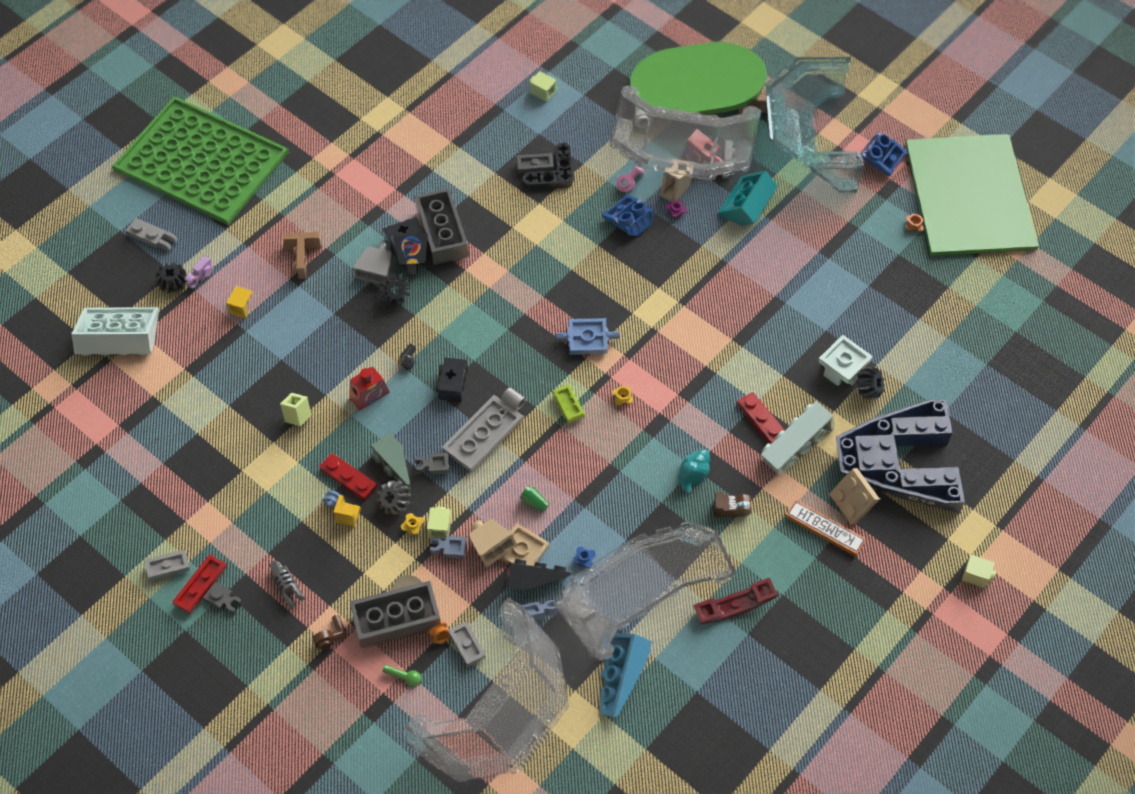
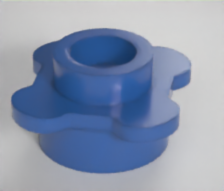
(584, 562)

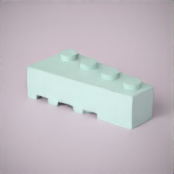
(798, 438)

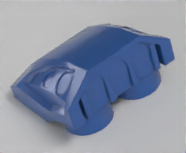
(883, 153)
(630, 215)

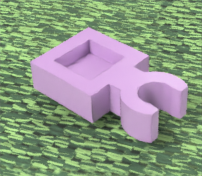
(200, 272)

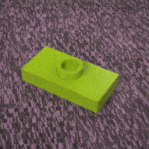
(568, 404)

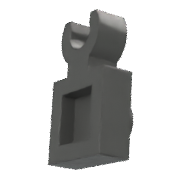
(436, 464)
(221, 596)

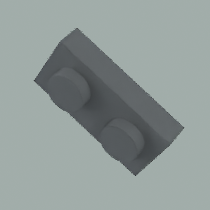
(535, 163)

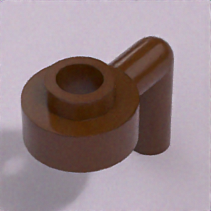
(326, 637)

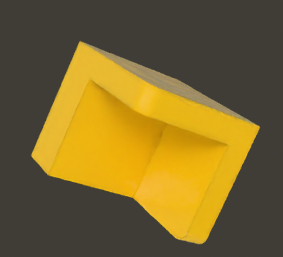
(238, 301)
(346, 513)

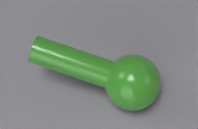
(411, 678)

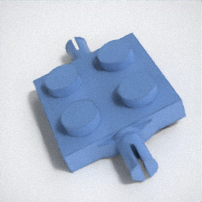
(587, 336)

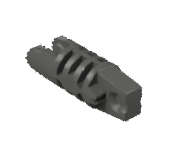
(285, 583)

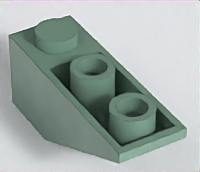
(390, 454)

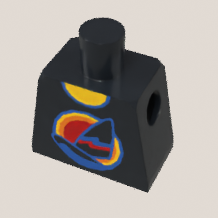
(409, 250)

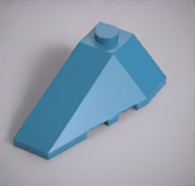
(622, 671)

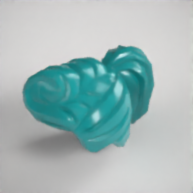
(694, 469)

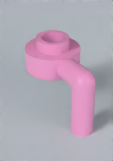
(630, 180)

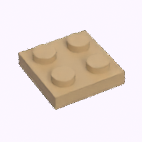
(854, 496)

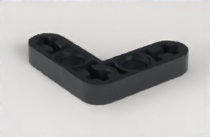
(557, 175)

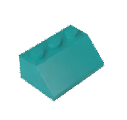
(748, 198)

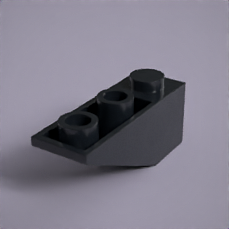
(529, 577)

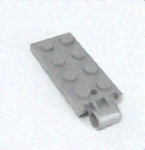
(485, 429)

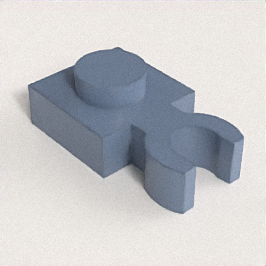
(452, 546)
(539, 611)

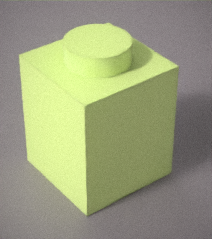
(542, 86)
(295, 409)
(439, 522)
(978, 571)

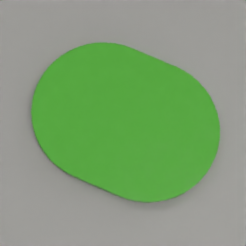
(700, 77)

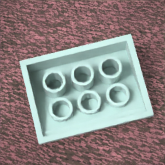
(115, 331)

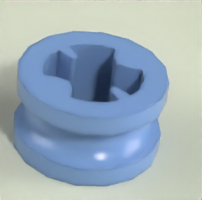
(331, 498)

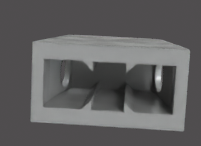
(374, 264)

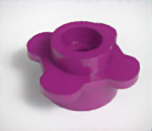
(676, 213)

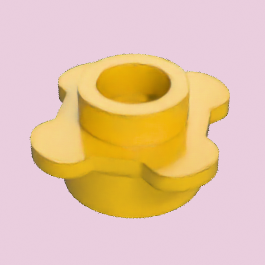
(626, 391)
(412, 529)

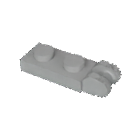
(151, 234)

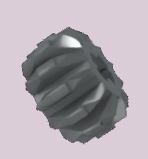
(392, 490)

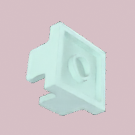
(844, 361)

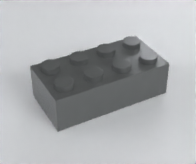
(442, 224)
(395, 614)

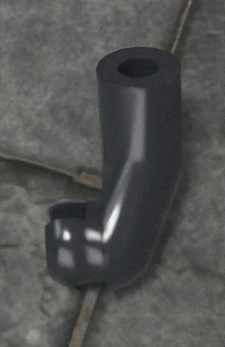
(405, 357)

